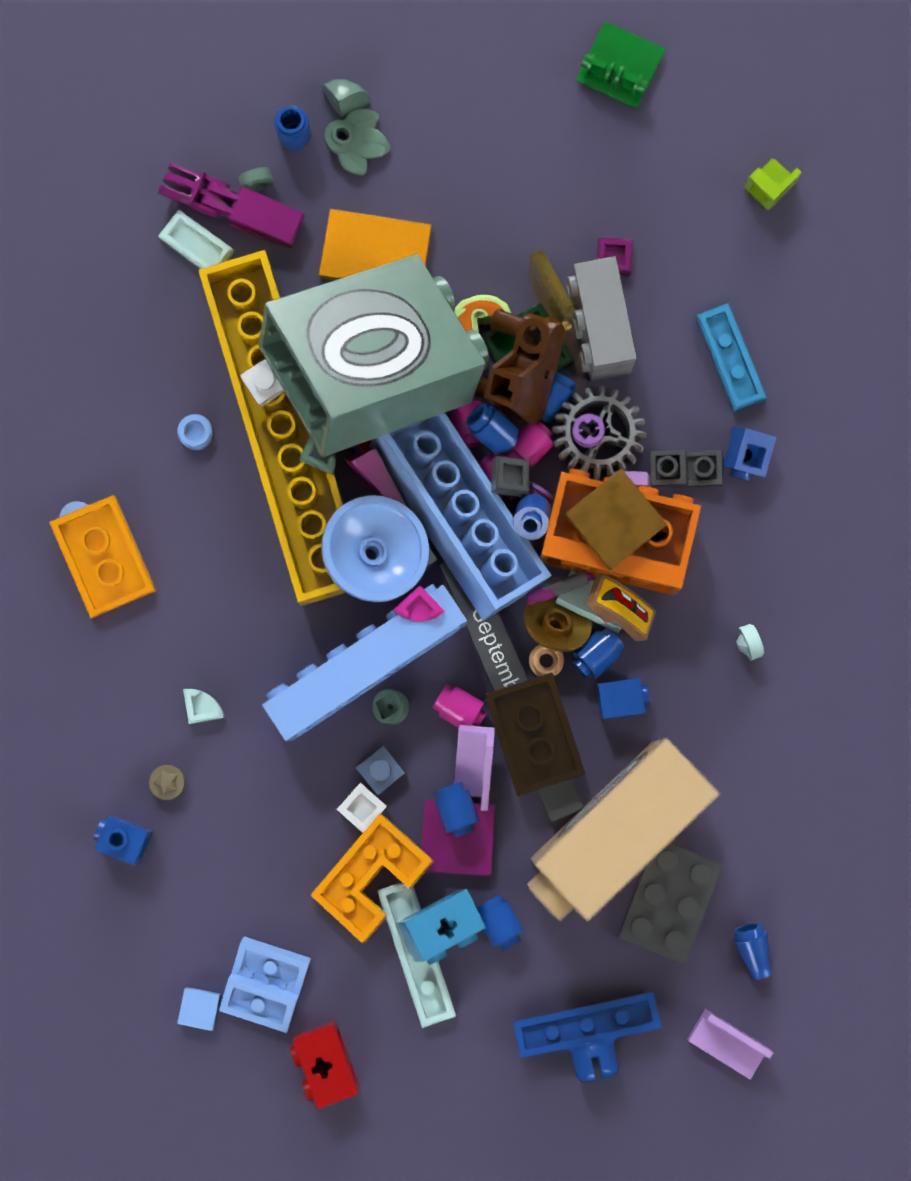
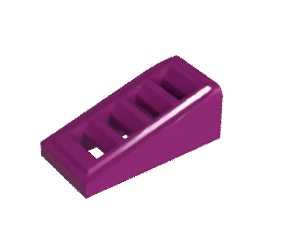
(373, 472)

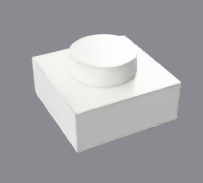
(262, 383)
(361, 807)

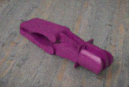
(249, 212)

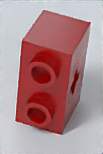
(340, 1080)

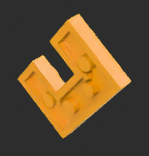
(343, 887)

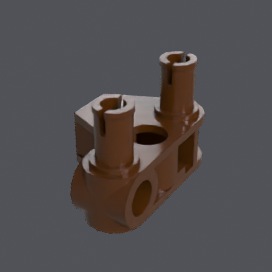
(524, 377)

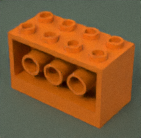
(652, 566)

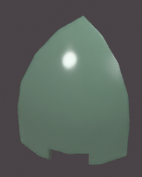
(345, 96)

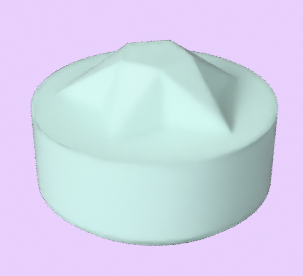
(750, 642)

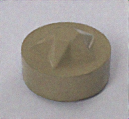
(167, 782)

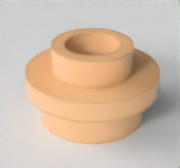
(538, 669)

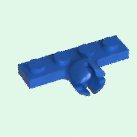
(588, 1032)

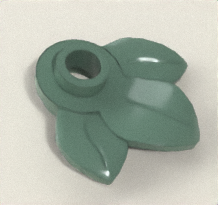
(362, 140)

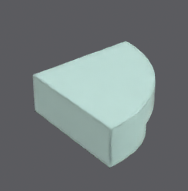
(201, 706)

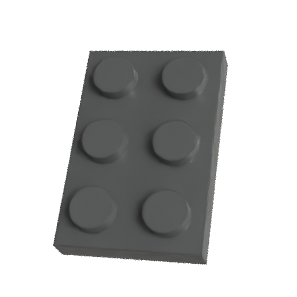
(670, 902)

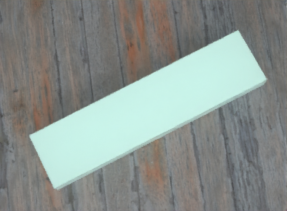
(424, 980)

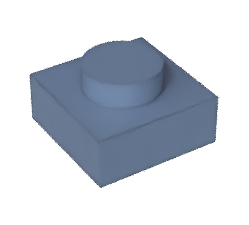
(380, 770)

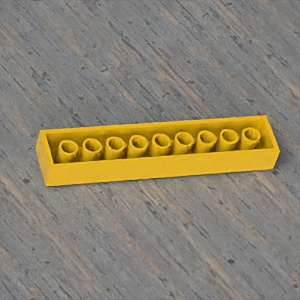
(297, 493)

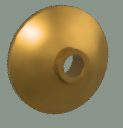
(556, 626)

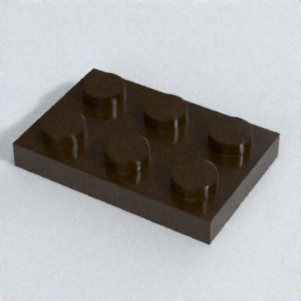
(534, 734)

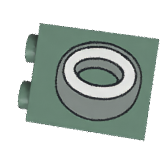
(372, 353)

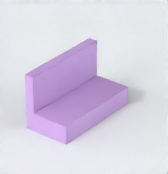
(475, 761)
(728, 1044)

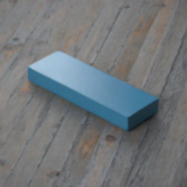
(730, 357)

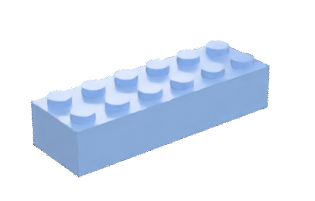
(461, 514)
(359, 667)

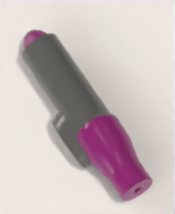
(557, 586)

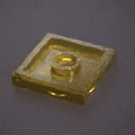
(550, 289)

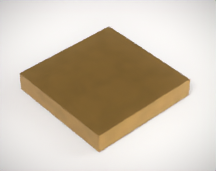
(615, 519)

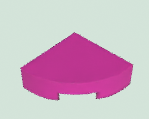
(419, 606)

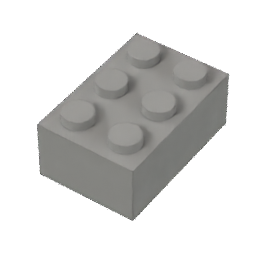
(601, 319)

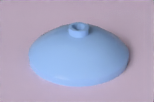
(389, 531)

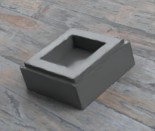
(510, 476)

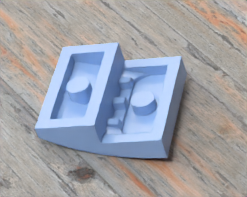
(265, 984)

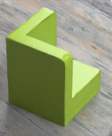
(771, 183)

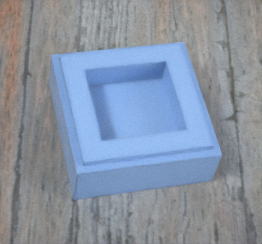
(199, 1008)

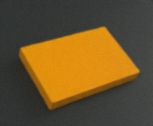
(367, 241)
(102, 556)

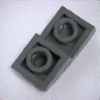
(686, 468)

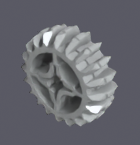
(610, 406)

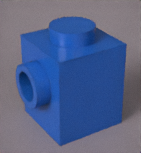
(122, 839)

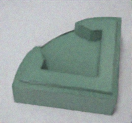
(312, 457)

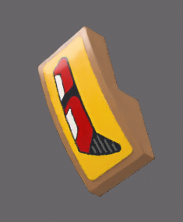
(619, 604)

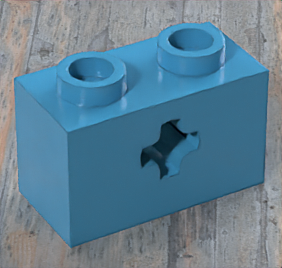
(421, 927)

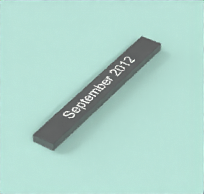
(503, 671)

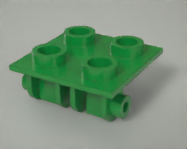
(620, 64)

